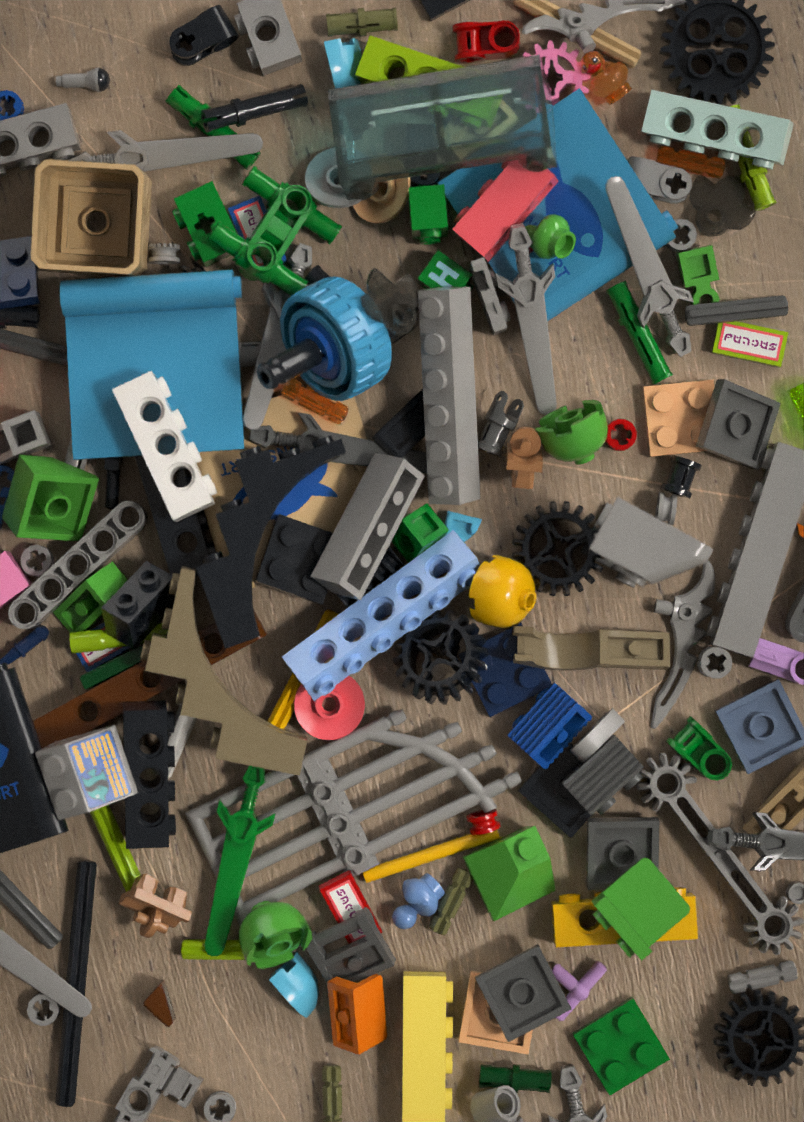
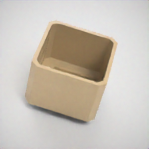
(64, 200)

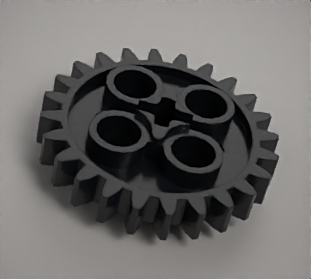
(719, 80)

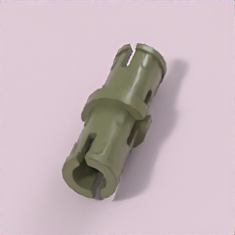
(362, 22)

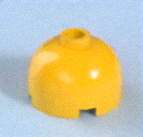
(502, 592)

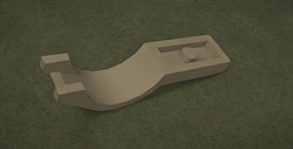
(592, 649)

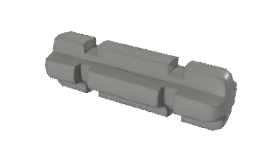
(762, 977)

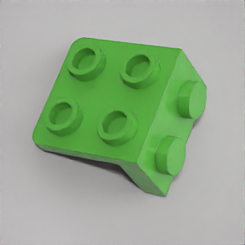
(640, 907)

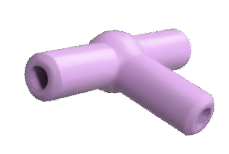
(577, 989)

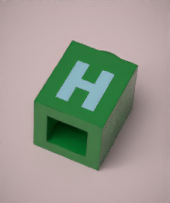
(444, 273)

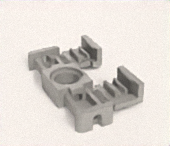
(158, 1075)

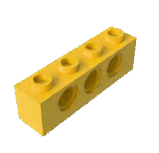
(569, 933)

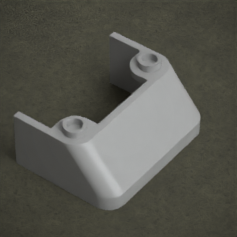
(643, 546)

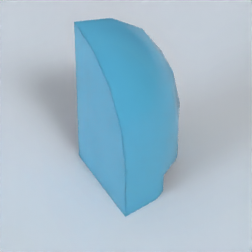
(343, 61)
(297, 984)

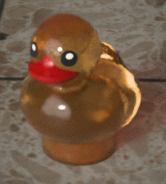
(608, 78)

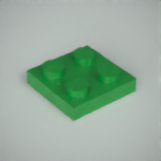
(621, 1046)

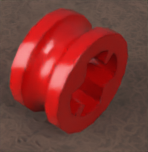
(626, 426)
(483, 822)

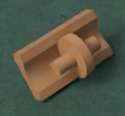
(524, 457)
(152, 911)

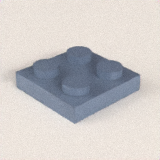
(762, 726)

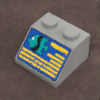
(86, 772)

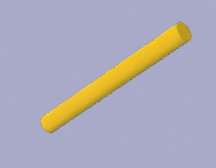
(428, 855)

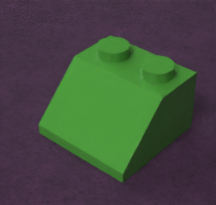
(49, 499)

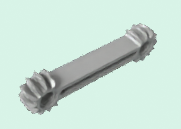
(725, 860)

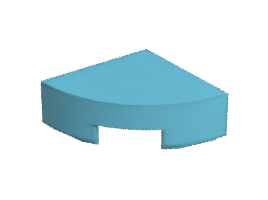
(462, 524)

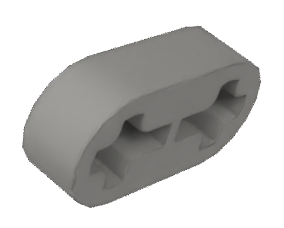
(597, 735)

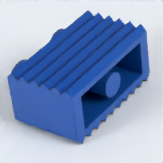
(549, 725)

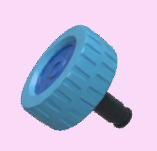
(329, 342)

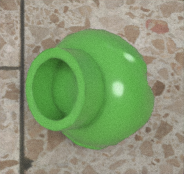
(551, 237)

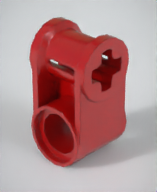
(482, 41)

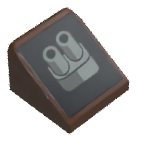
(160, 1004)

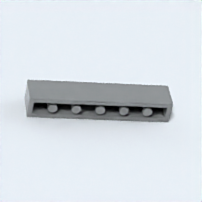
(449, 395)
(761, 553)

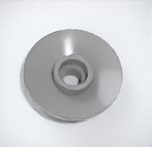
(322, 178)

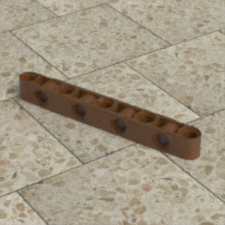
(109, 696)

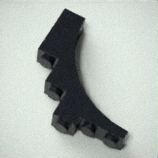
(229, 578)

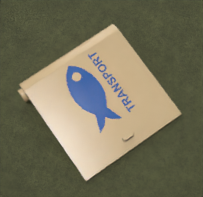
(314, 500)

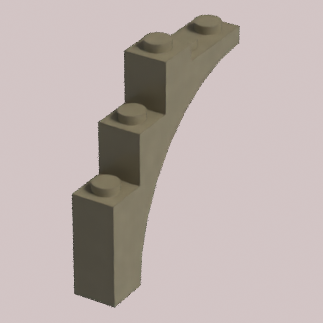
(180, 654)

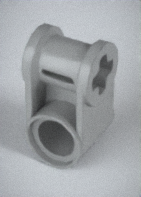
(656, 175)

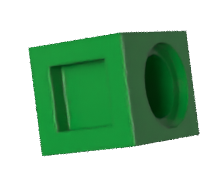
(418, 532)

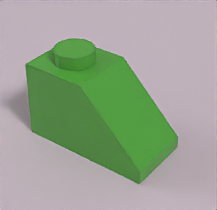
(84, 605)

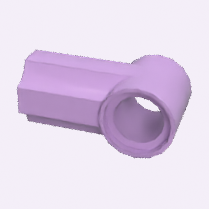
(777, 660)

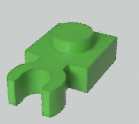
(698, 269)

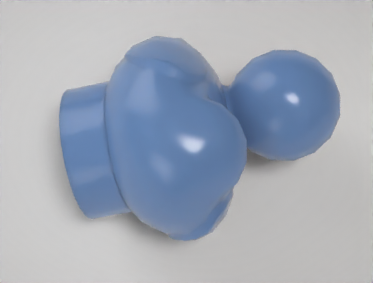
(422, 899)

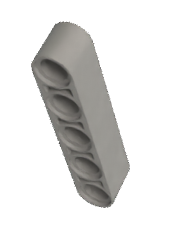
(61, 570)

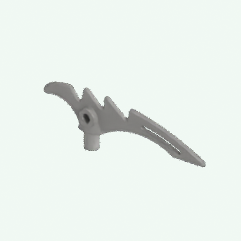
(581, 26)
(684, 614)

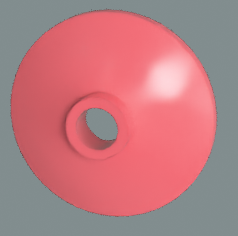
(332, 723)

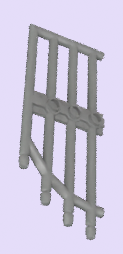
(335, 813)

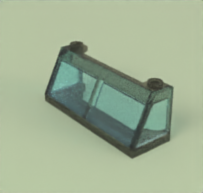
(443, 123)

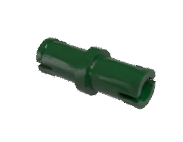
(515, 1077)

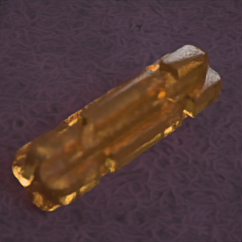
(691, 161)
(314, 402)

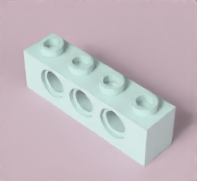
(666, 108)

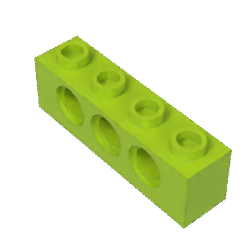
(383, 56)

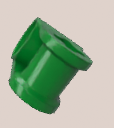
(699, 749)

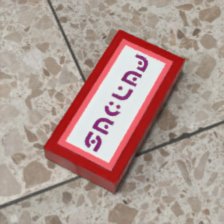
(344, 899)

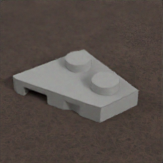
(485, 284)

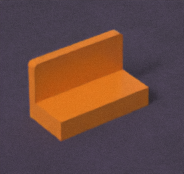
(357, 1013)

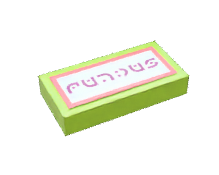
(750, 343)

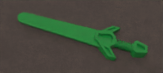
(236, 853)

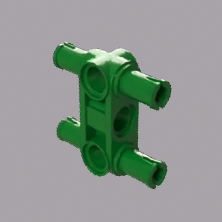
(274, 232)

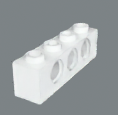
(133, 399)

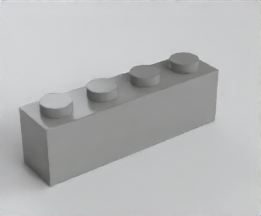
(367, 526)

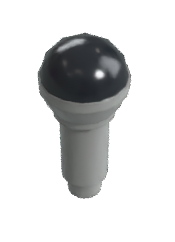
(96, 80)

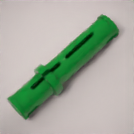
(191, 110)
(641, 337)

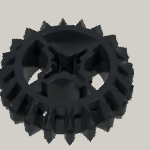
(546, 522)
(452, 632)
(763, 1022)

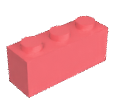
(500, 205)

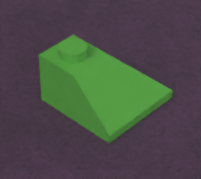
(511, 871)

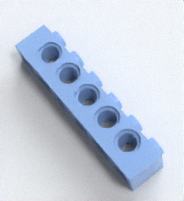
(389, 598)

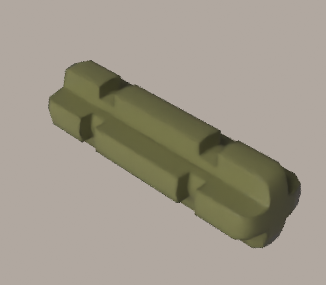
(451, 901)
(332, 1093)

